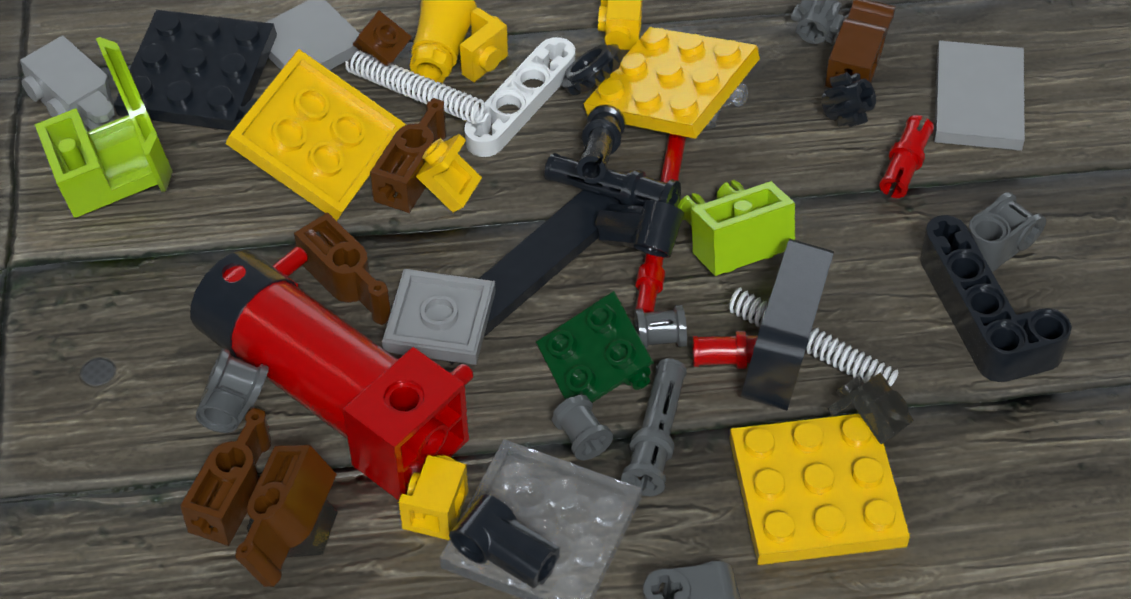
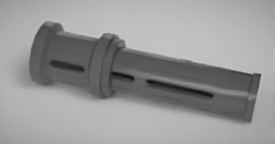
(652, 442)

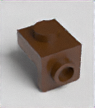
(382, 39)

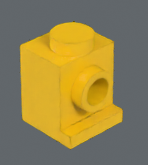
(620, 22)
(435, 497)

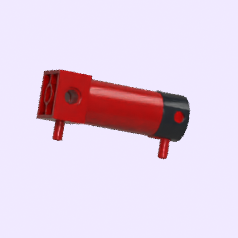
(381, 404)

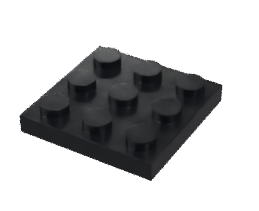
(199, 68)

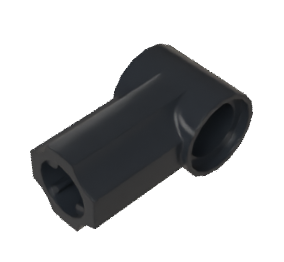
(646, 227)
(494, 535)

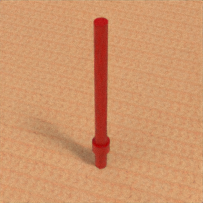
(651, 274)

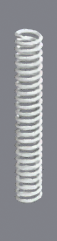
(426, 90)
(759, 308)

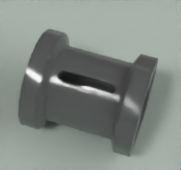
(662, 326)
(582, 427)

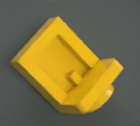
(485, 46)
(448, 173)

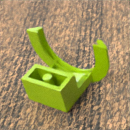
(111, 159)

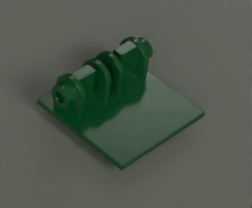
(597, 351)

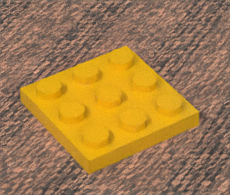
(675, 80)
(315, 134)
(817, 489)

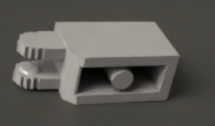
(68, 80)

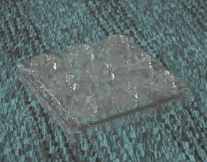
(563, 504)

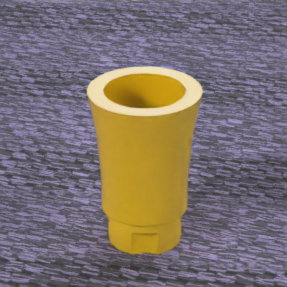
(439, 36)

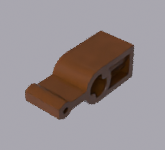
(860, 40)
(403, 160)
(342, 266)
(226, 483)
(283, 509)

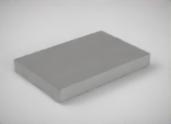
(980, 95)

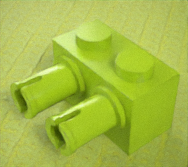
(739, 225)

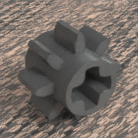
(818, 20)

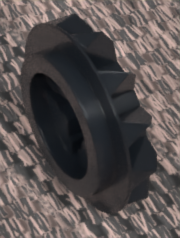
(592, 68)

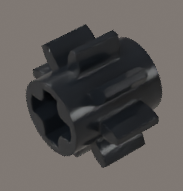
(848, 99)

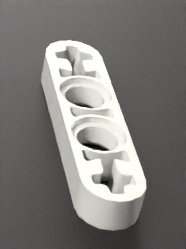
(513, 92)

